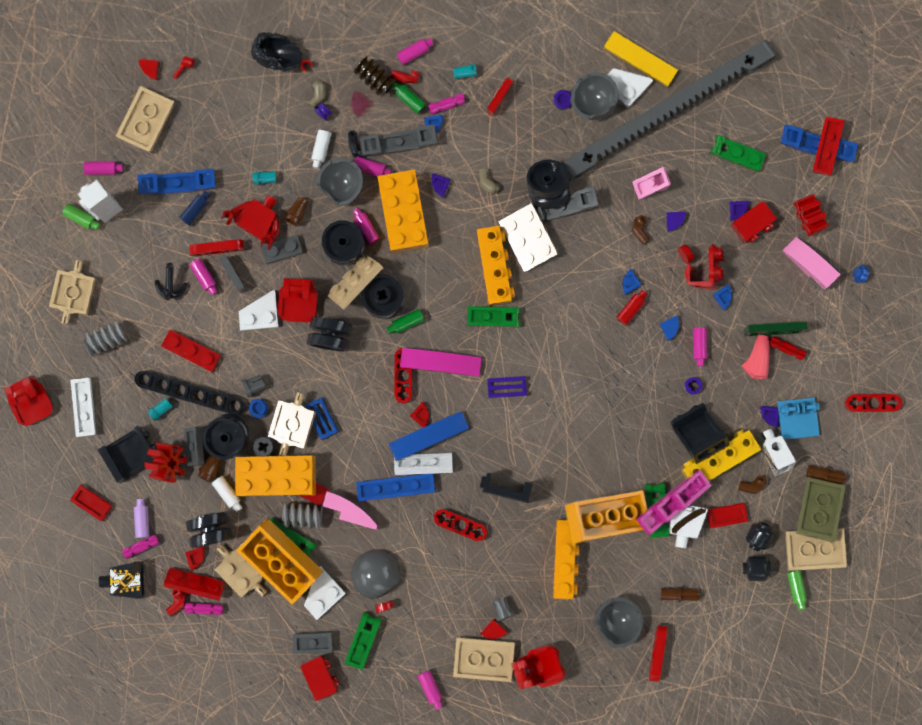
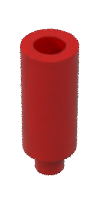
(631, 308)

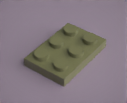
(820, 509)

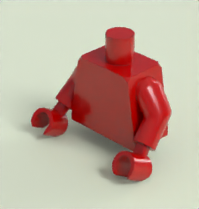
(256, 219)

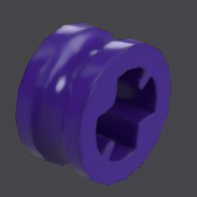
(323, 112)
(698, 382)

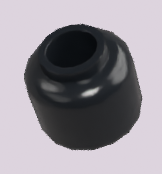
(760, 536)
(757, 568)

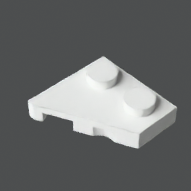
(629, 85)
(260, 314)
(323, 595)

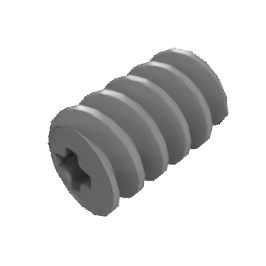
(104, 338)
(302, 516)

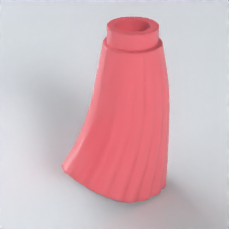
(758, 362)

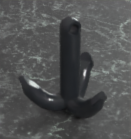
(168, 293)

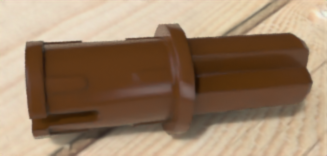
(826, 474)
(680, 594)

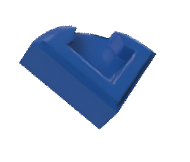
(434, 120)
(630, 282)
(723, 297)
(670, 327)

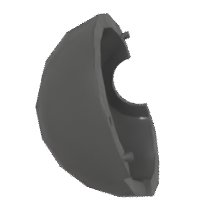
(594, 96)
(341, 181)
(375, 573)
(618, 622)

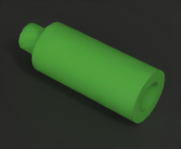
(80, 217)
(797, 588)

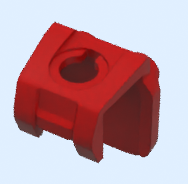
(716, 273)
(297, 300)
(29, 401)
(542, 666)

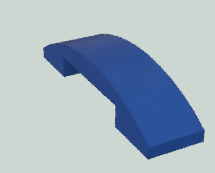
(808, 143)
(176, 182)

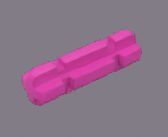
(446, 103)
(140, 546)
(201, 608)

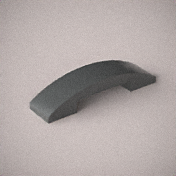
(399, 141)
(576, 203)

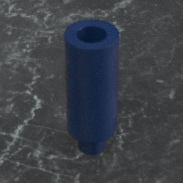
(195, 208)

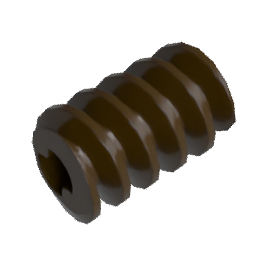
(373, 76)

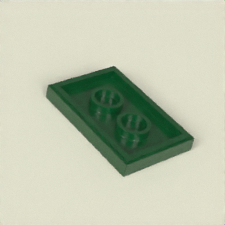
(775, 329)

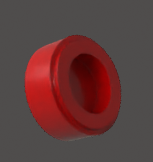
(686, 254)
(384, 606)

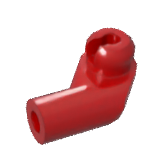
(405, 78)
(178, 602)

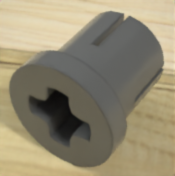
(253, 385)
(257, 446)
(502, 609)

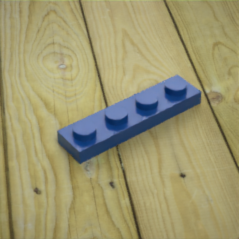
(395, 487)

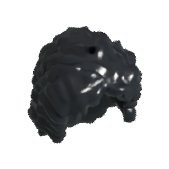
(276, 52)

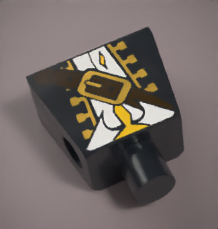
(125, 580)

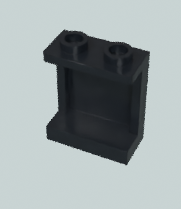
(699, 433)
(127, 454)
(504, 493)

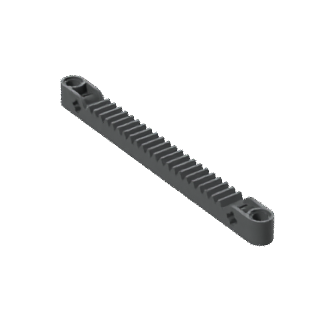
(758, 55)

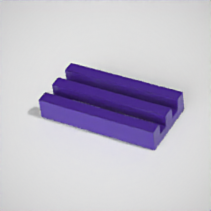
(507, 379)

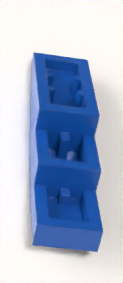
(428, 436)

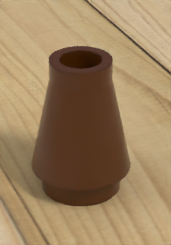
(296, 212)
(209, 469)

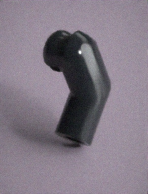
(353, 144)

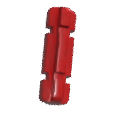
(787, 348)

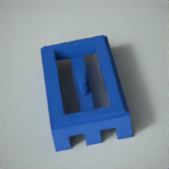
(328, 433)

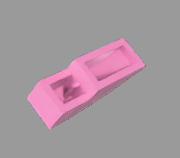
(811, 263)
(349, 511)

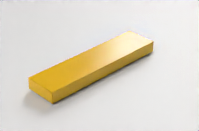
(640, 59)

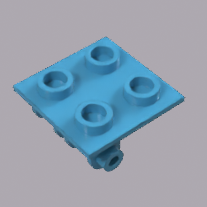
(798, 418)

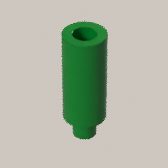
(409, 98)
(406, 322)

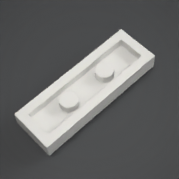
(83, 407)
(424, 464)

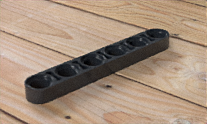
(189, 391)

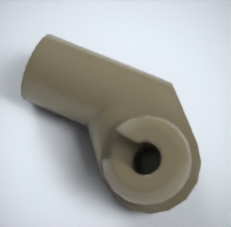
(320, 94)
(485, 183)

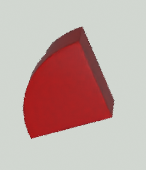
(149, 68)
(421, 415)
(195, 557)
(493, 630)

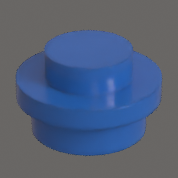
(861, 274)
(258, 408)

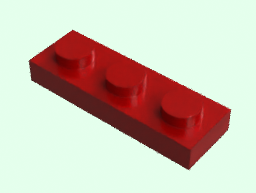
(828, 146)
(191, 351)
(194, 584)

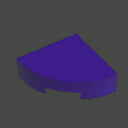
(440, 184)
(737, 209)
(674, 220)
(770, 415)

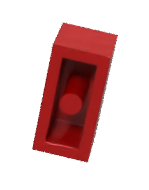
(753, 222)
(319, 677)

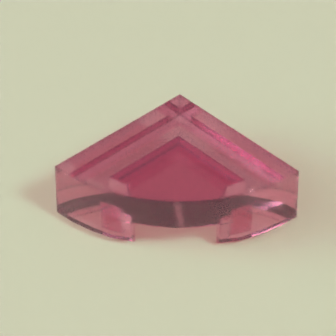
(358, 104)

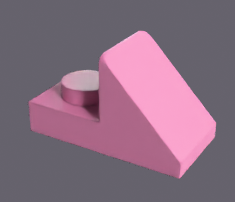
(652, 183)

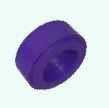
(562, 99)

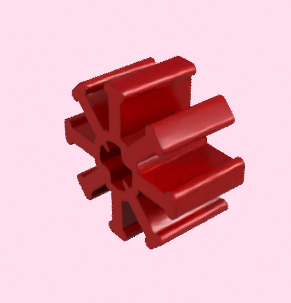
(810, 215)
(165, 462)

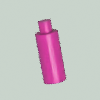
(414, 51)
(102, 167)
(371, 167)
(365, 226)
(203, 276)
(700, 345)
(430, 689)

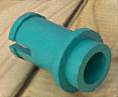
(465, 71)
(264, 177)
(159, 409)

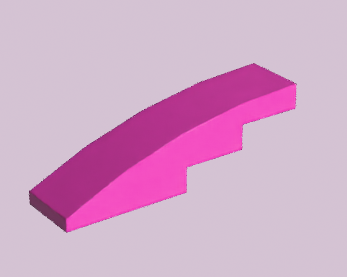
(440, 362)
(673, 502)

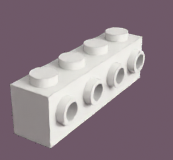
(99, 201)

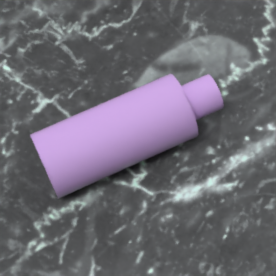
(141, 519)

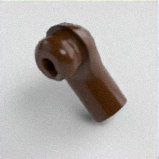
(638, 229)

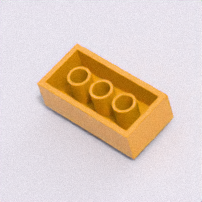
(403, 211)
(275, 476)
(605, 516)
(279, 561)

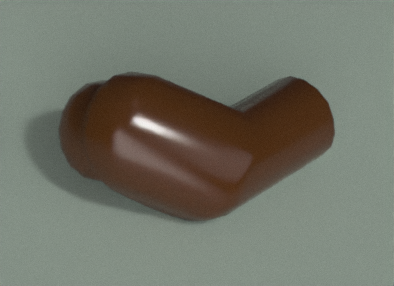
(753, 487)

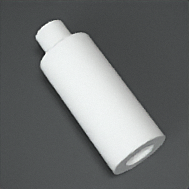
(320, 148)
(227, 493)

